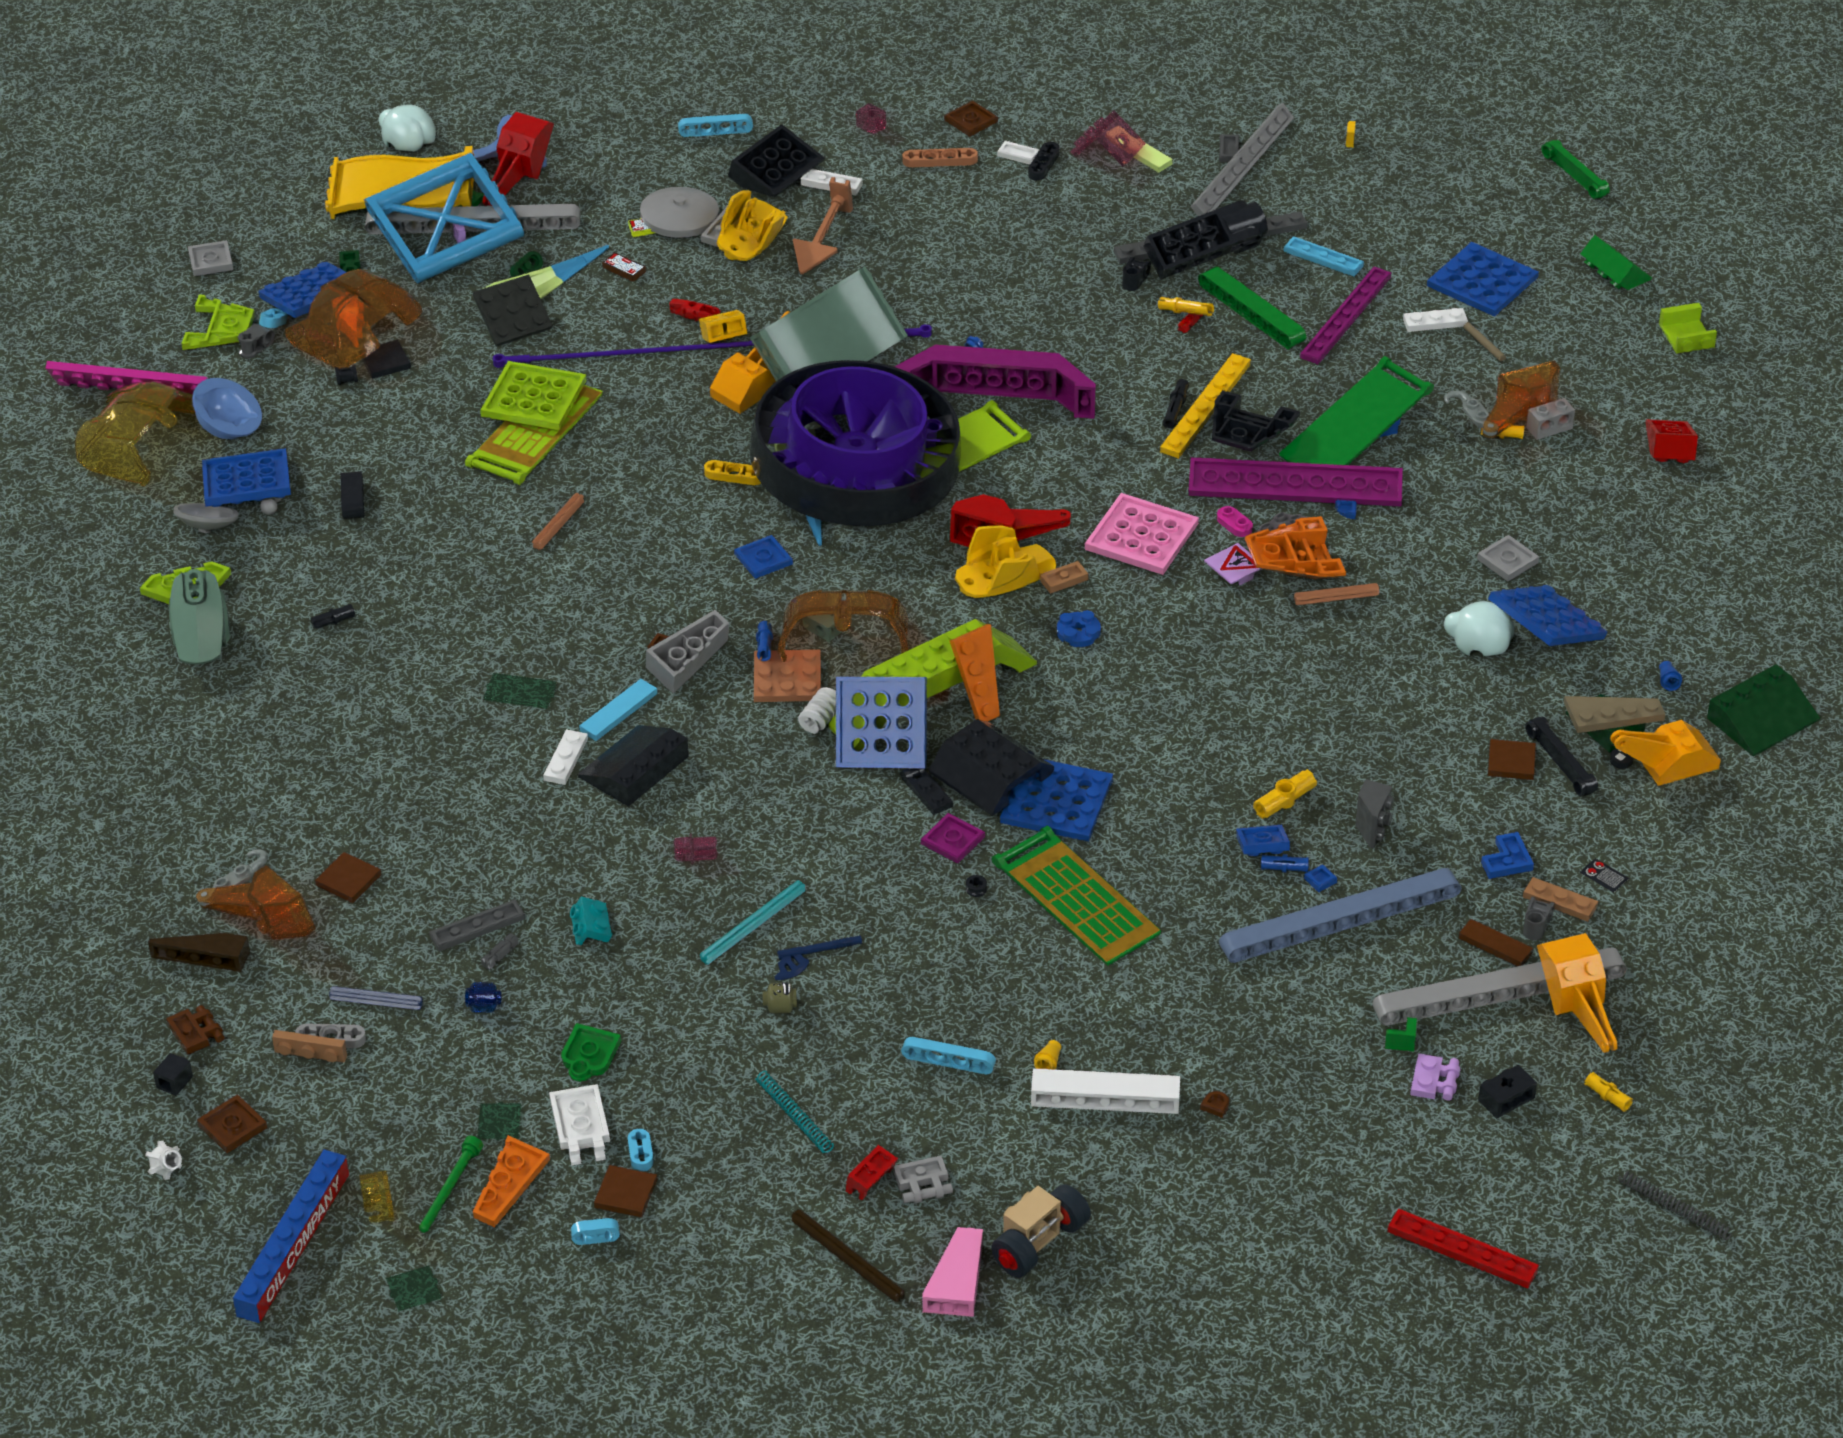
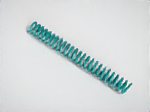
(817, 1144)

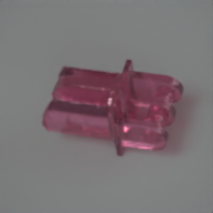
(695, 848)

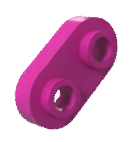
(1234, 521)

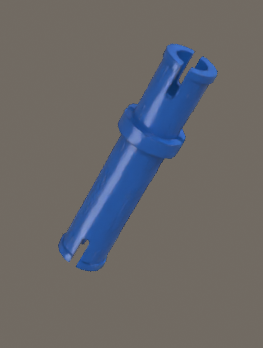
(764, 639)

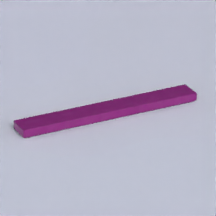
(1345, 315)

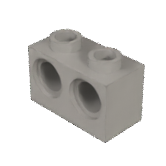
(1550, 418)

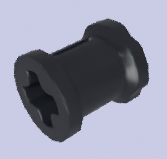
(346, 374)

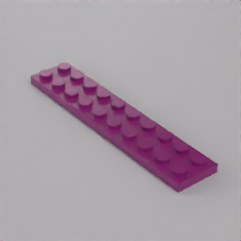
(1295, 481)

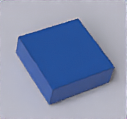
(1320, 878)

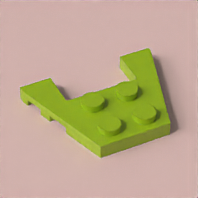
(224, 326)

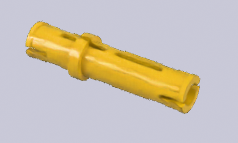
(1178, 305)

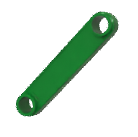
(1593, 184)

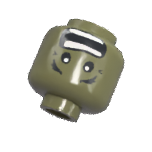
(780, 998)

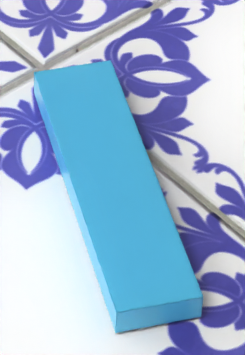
(1323, 256)
(618, 709)

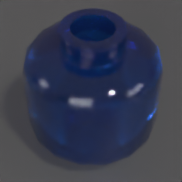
(482, 997)

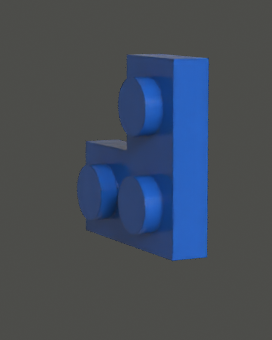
(1511, 859)

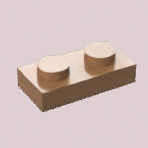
(1064, 577)

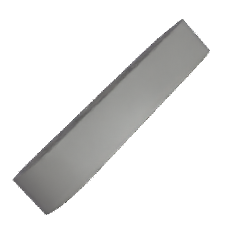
(338, 1029)

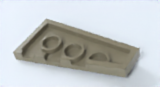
(1611, 712)

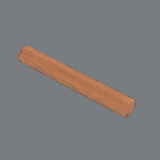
(558, 521)
(1336, 594)

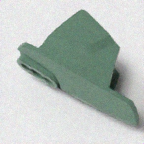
(199, 624)

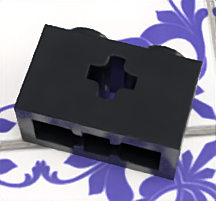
(1507, 1091)

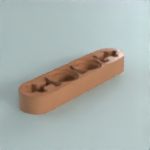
(961, 156)

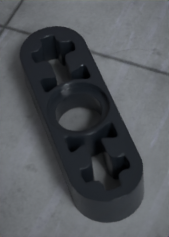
(1033, 172)

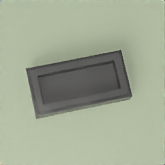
(1228, 147)

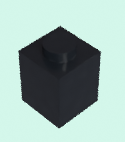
(173, 1074)

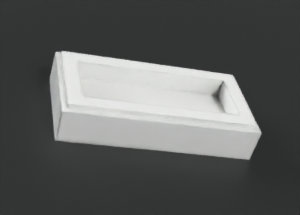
(1017, 152)

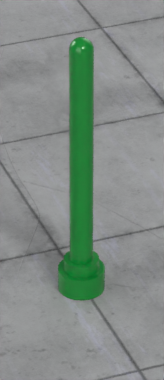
(470, 1148)

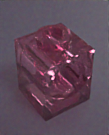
(871, 118)

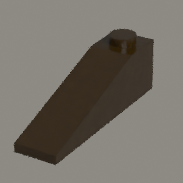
(208, 950)

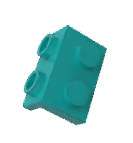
(590, 920)

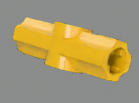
(1285, 794)

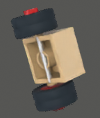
(1035, 1223)

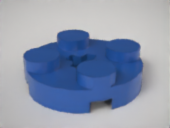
(1090, 628)

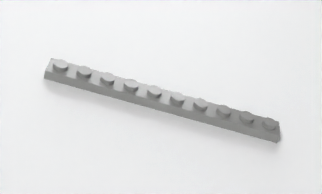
(1243, 160)

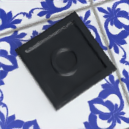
(386, 360)

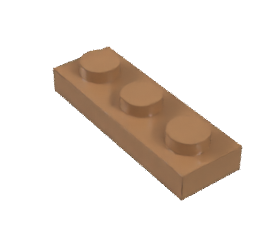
(1565, 900)
(309, 1046)

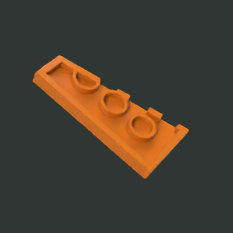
(977, 668)
(512, 1175)

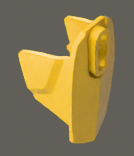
(748, 226)
(999, 564)

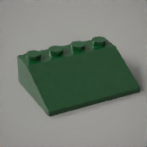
(1762, 710)

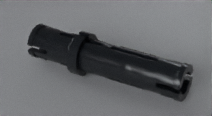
(1177, 398)

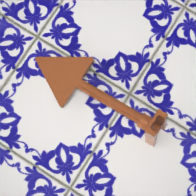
(813, 253)

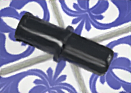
(333, 616)

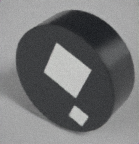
(1620, 759)

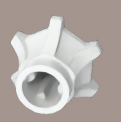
(164, 1160)

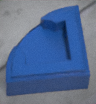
(1347, 508)

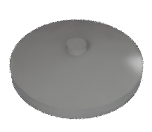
(679, 211)

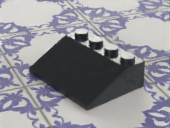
(774, 162)
(636, 762)

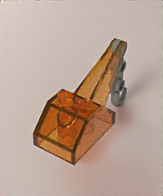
(1515, 395)
(266, 899)

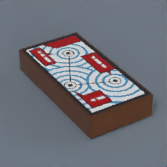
(624, 267)

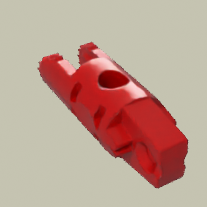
(691, 309)

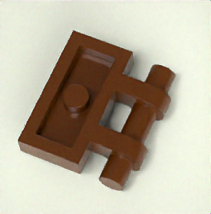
(189, 1033)

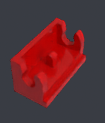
(870, 1171)

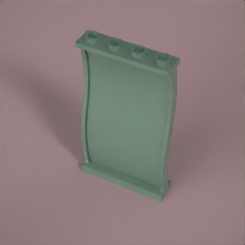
(836, 325)

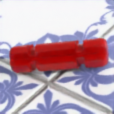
(1188, 321)

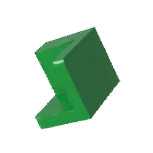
(1402, 1039)

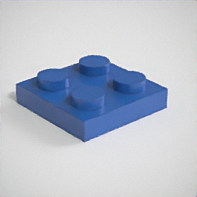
(1263, 840)

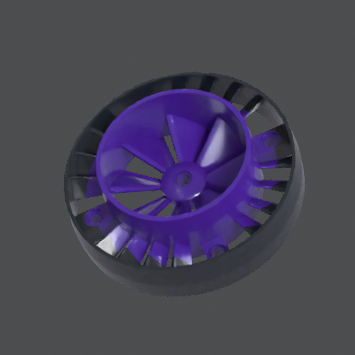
(872, 468)

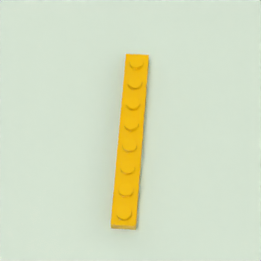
(1203, 407)

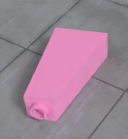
(956, 1277)

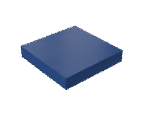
(763, 556)

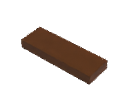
(1495, 943)

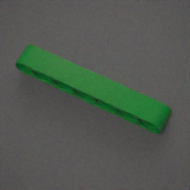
(1252, 307)

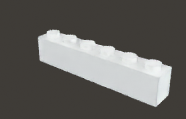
(1105, 1091)

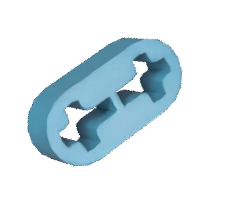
(273, 318)
(644, 1149)
(595, 1231)

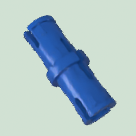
(1285, 863)

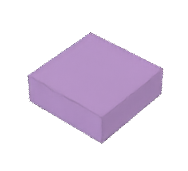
(459, 232)

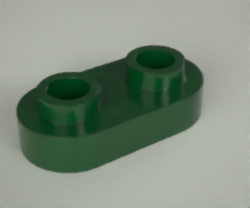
(523, 265)

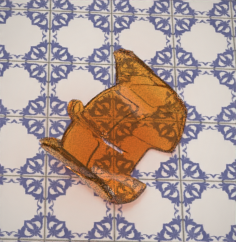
(341, 323)
(857, 602)

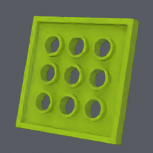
(517, 411)

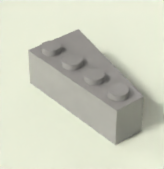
(687, 650)

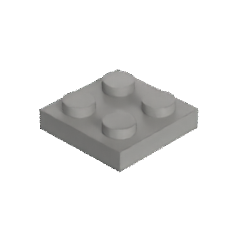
(210, 258)
(1508, 558)

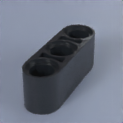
(352, 495)

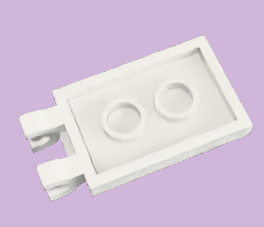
(580, 1121)

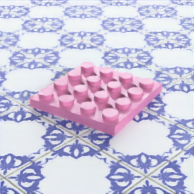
(1140, 556)

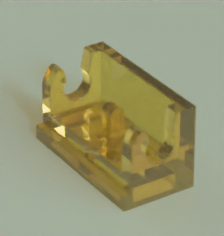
(377, 1196)

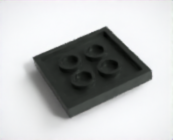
(512, 310)

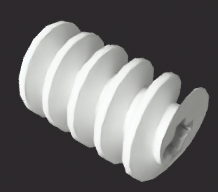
(818, 711)

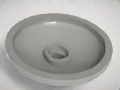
(204, 517)

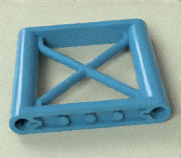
(433, 264)

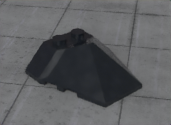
(1244, 428)

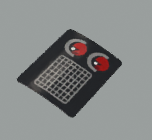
(1604, 875)

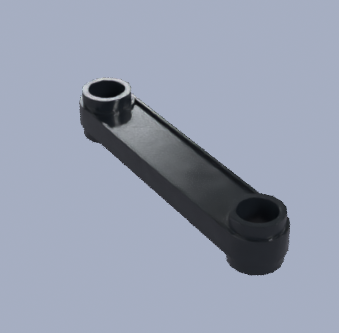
(1582, 781)

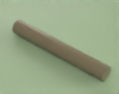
(1484, 341)

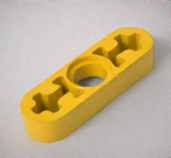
(718, 474)

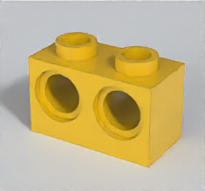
(723, 326)

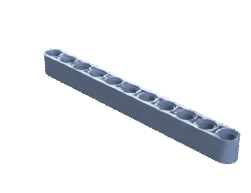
(1339, 915)

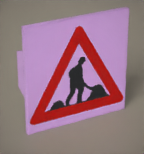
(1233, 564)

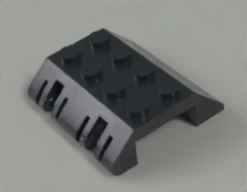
(986, 765)

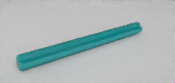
(752, 922)

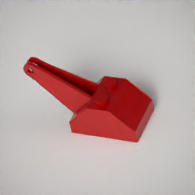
(520, 150)
(992, 511)

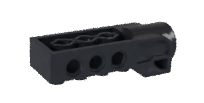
(1206, 237)

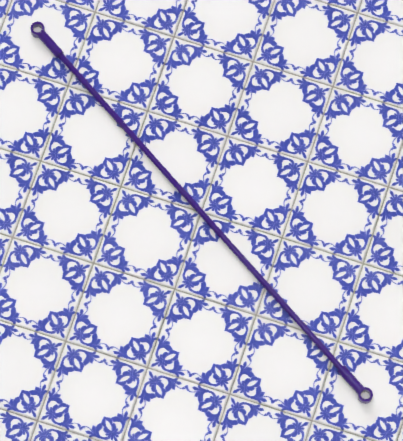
(500, 360)

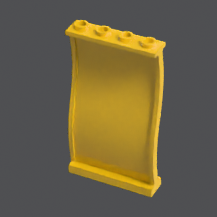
(367, 175)

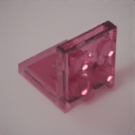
(1107, 132)

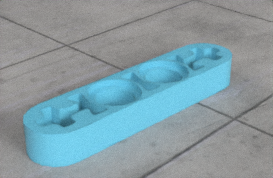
(715, 122)
(915, 1048)

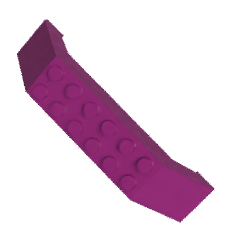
(1005, 374)

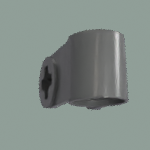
(255, 340)
(1537, 918)

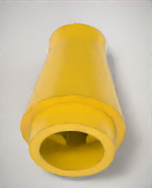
(1048, 1056)

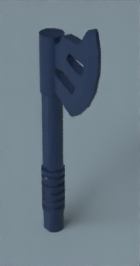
(797, 952)

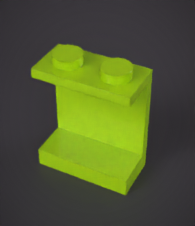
(1684, 328)

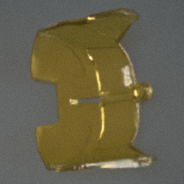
(109, 440)

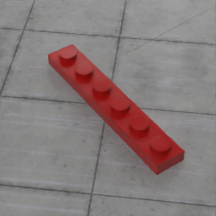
(1463, 1248)

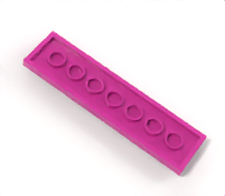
(113, 377)

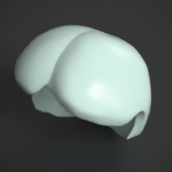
(407, 127)
(1480, 628)

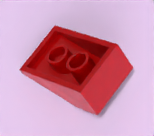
(1671, 440)

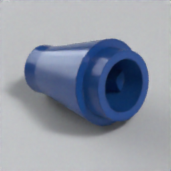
(1669, 677)

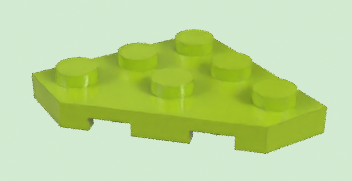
(160, 586)

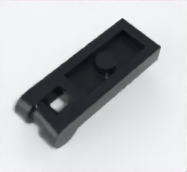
(927, 790)

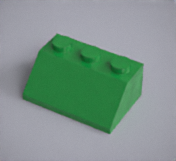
(1613, 264)

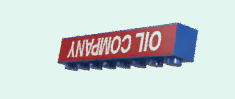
(291, 1236)

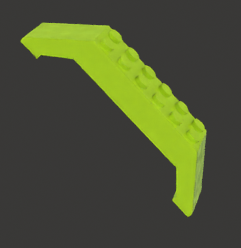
(937, 663)

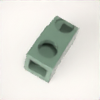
(822, 626)

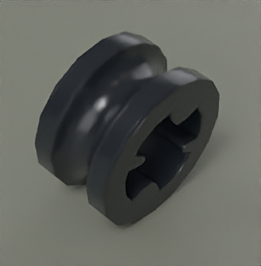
(976, 880)

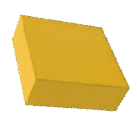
(1350, 134)

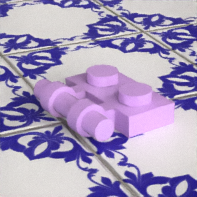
(1427, 1075)

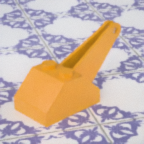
(742, 380)
(1670, 752)
(1578, 984)

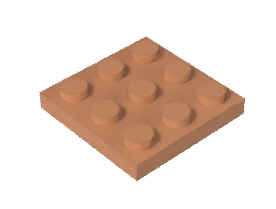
(790, 680)

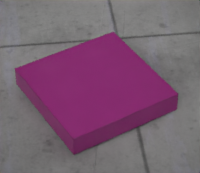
(952, 838)

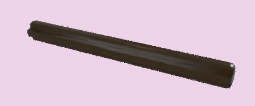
(848, 1255)

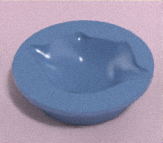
(226, 408)

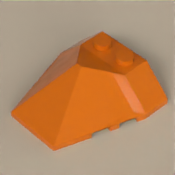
(1295, 550)

